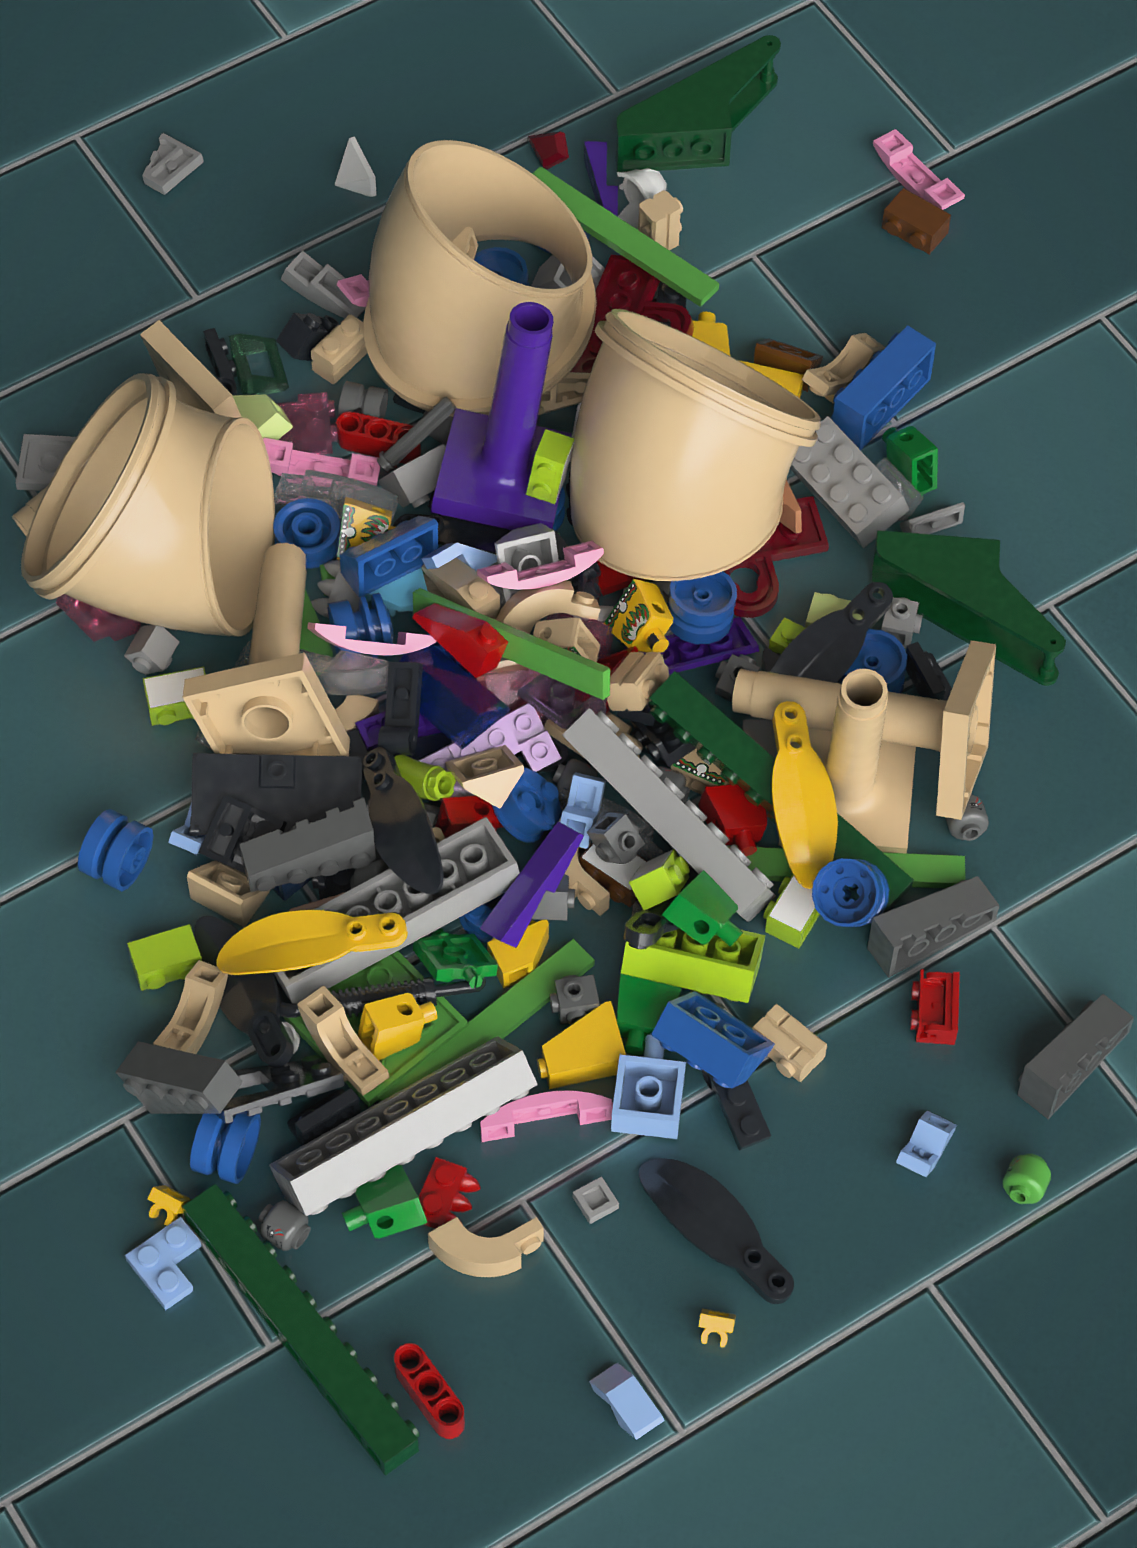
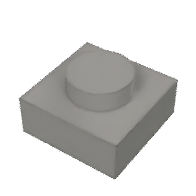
(595, 1200)

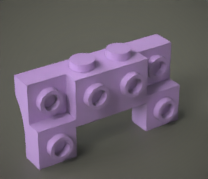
(517, 730)

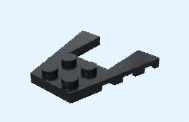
(308, 1076)

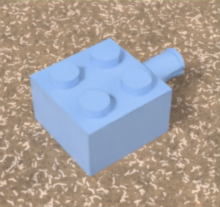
(648, 1093)

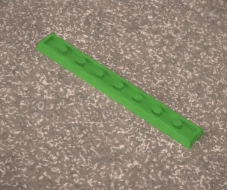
(632, 243)
(535, 652)
(925, 869)
(504, 1013)

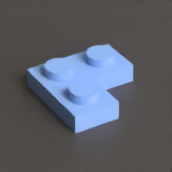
(157, 1260)

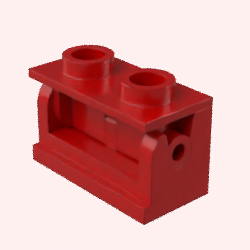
(936, 1007)

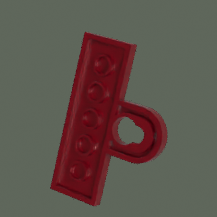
(630, 289)
(780, 546)

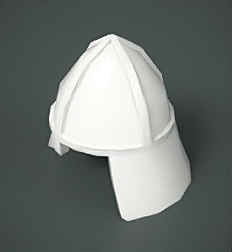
(638, 187)

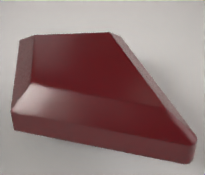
(550, 148)

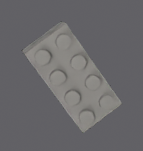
(848, 484)

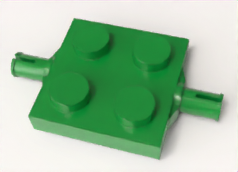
(455, 957)

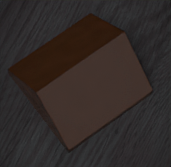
(786, 357)

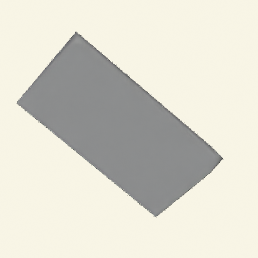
(935, 521)

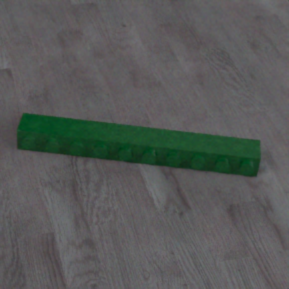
(751, 768)
(301, 1329)

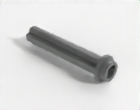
(389, 459)

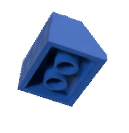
(389, 555)
(711, 1039)

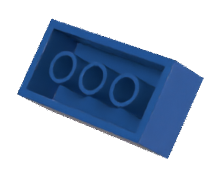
(884, 386)

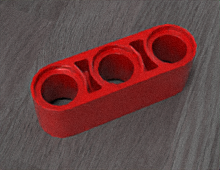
(371, 435)
(426, 1375)

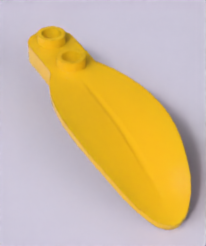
(802, 797)
(306, 940)

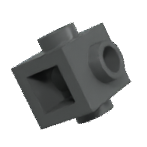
(728, 672)
(616, 838)
(574, 998)

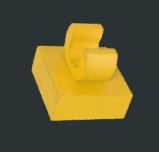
(169, 1200)
(716, 1322)

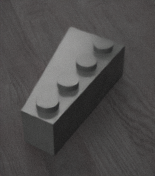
(310, 849)
(930, 924)
(1073, 1055)
(177, 1080)

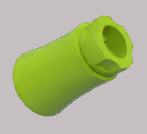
(428, 780)

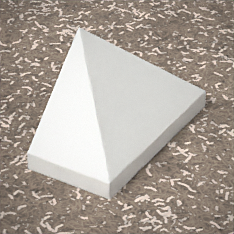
(355, 171)

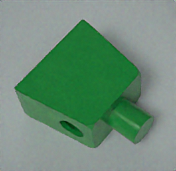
(913, 457)
(704, 911)
(640, 1008)
(386, 1205)

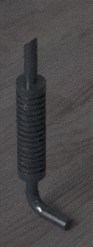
(354, 1001)

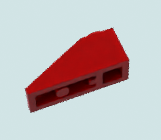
(466, 638)

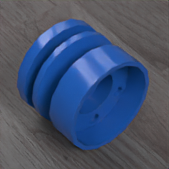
(364, 624)
(833, 898)

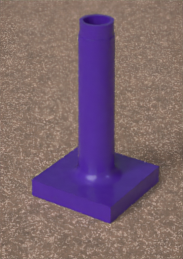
(493, 454)

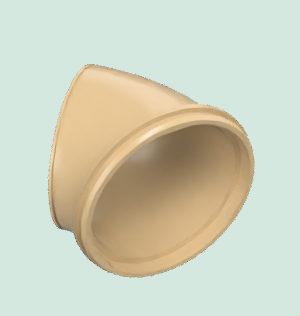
(441, 316)
(679, 453)
(157, 514)

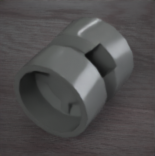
(364, 401)

